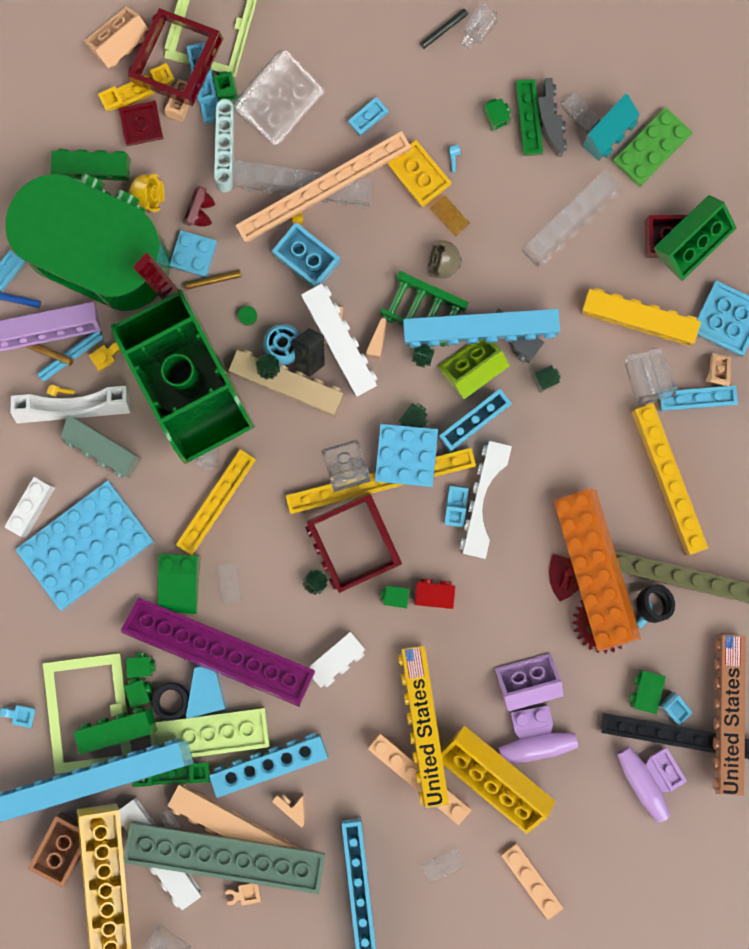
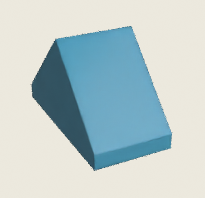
(675, 708)

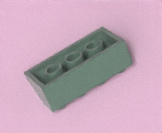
(100, 447)

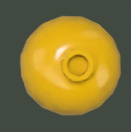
(149, 191)

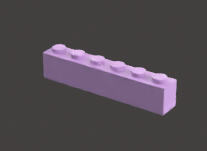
(49, 326)

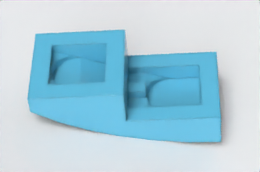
(456, 506)

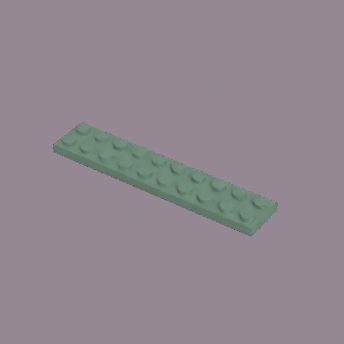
(224, 857)

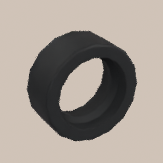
(644, 607)
(156, 701)

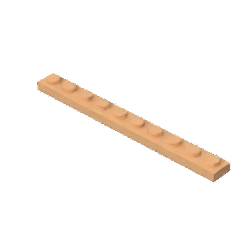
(323, 187)

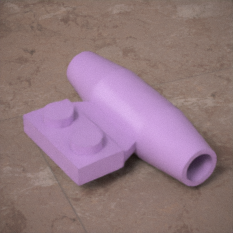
(535, 737)
(651, 779)

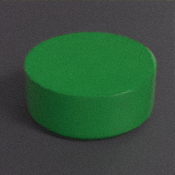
(247, 315)

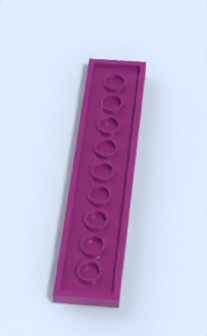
(218, 652)

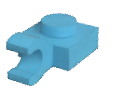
(21, 716)

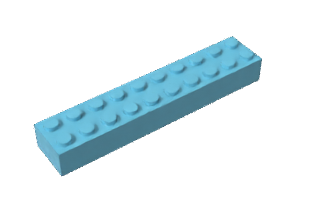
(99, 778)

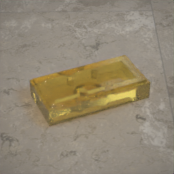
(450, 215)

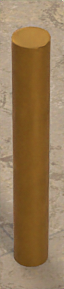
(213, 279)
(51, 353)

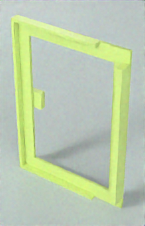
(242, 24)
(119, 707)

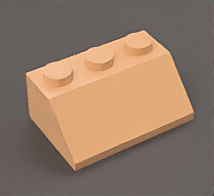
(117, 37)

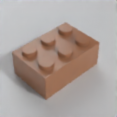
(58, 851)

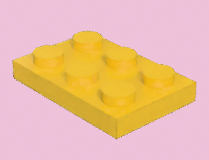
(419, 174)

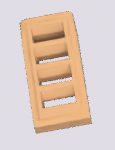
(176, 111)
(376, 344)

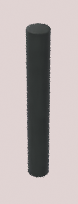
(444, 28)

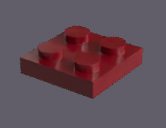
(141, 123)

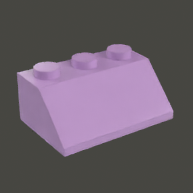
(529, 682)

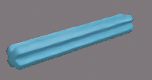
(74, 352)

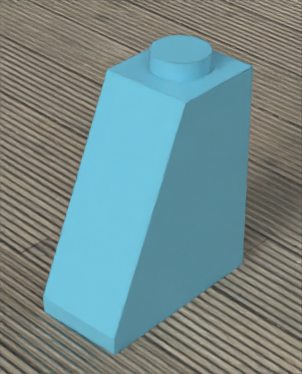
(205, 693)

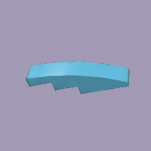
(207, 96)

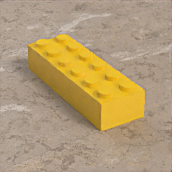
(496, 780)

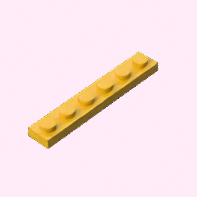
(216, 502)

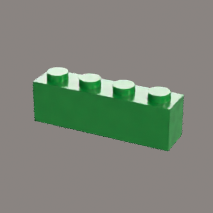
(96, 164)
(115, 731)

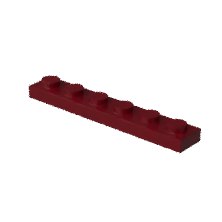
(155, 276)

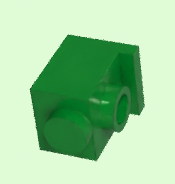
(221, 81)

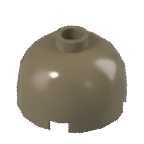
(444, 259)

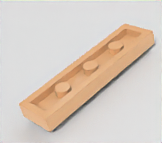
(532, 881)

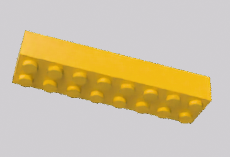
(103, 877)

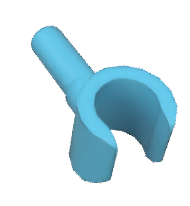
(454, 151)

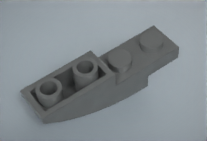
(551, 124)

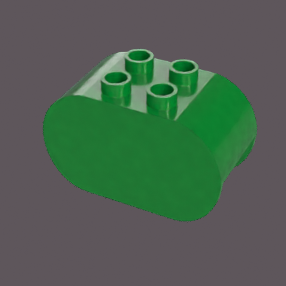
(86, 238)
(182, 377)

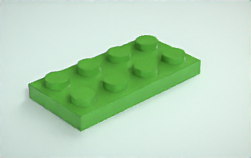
(652, 147)

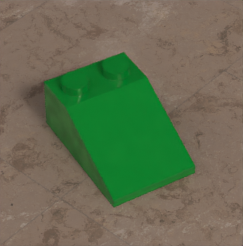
(178, 582)

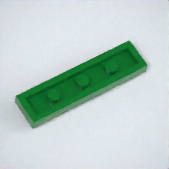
(529, 117)

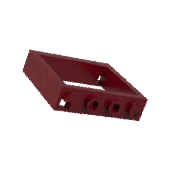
(200, 70)
(327, 563)

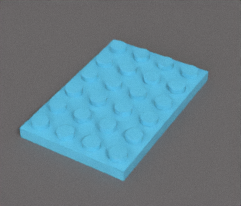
(84, 545)

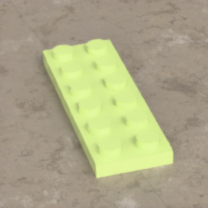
(216, 732)

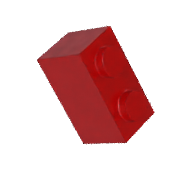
(435, 595)

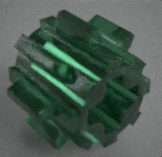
(423, 355)
(268, 366)
(315, 582)

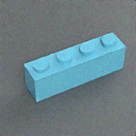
(475, 420)

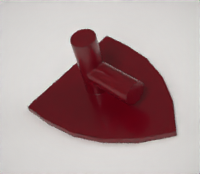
(562, 577)

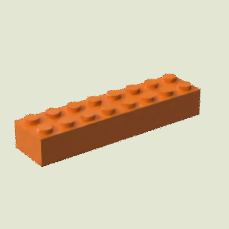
(597, 569)

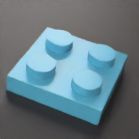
(193, 254)

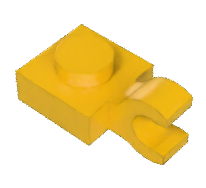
(104, 357)

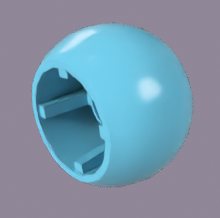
(278, 332)

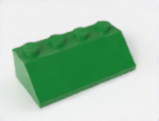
(696, 237)

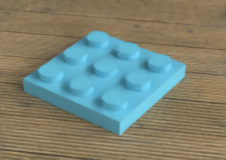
(725, 319)
(406, 455)

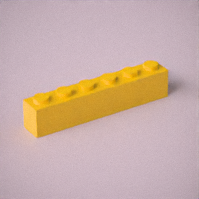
(641, 317)

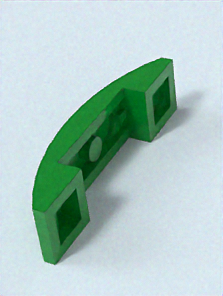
(190, 774)

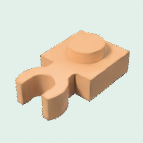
(247, 893)

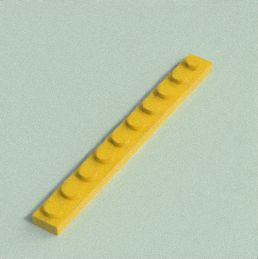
(325, 495)

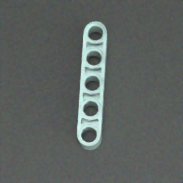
(222, 137)

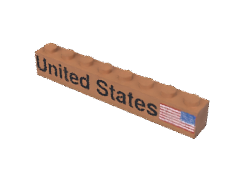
(729, 715)

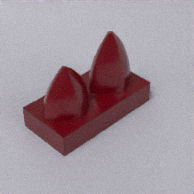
(199, 200)

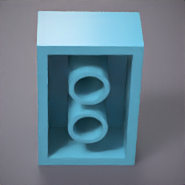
(306, 256)

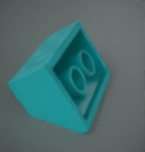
(612, 128)

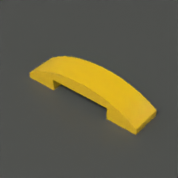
(132, 93)

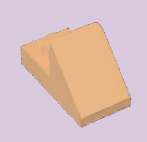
(719, 370)
(295, 812)

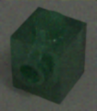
(546, 378)
(414, 416)

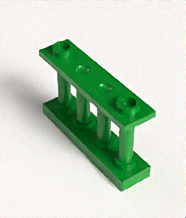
(422, 289)

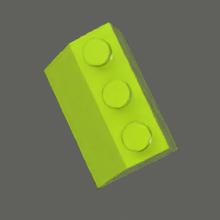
(474, 367)

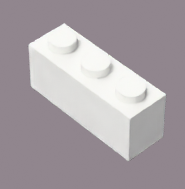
(29, 507)
(337, 659)

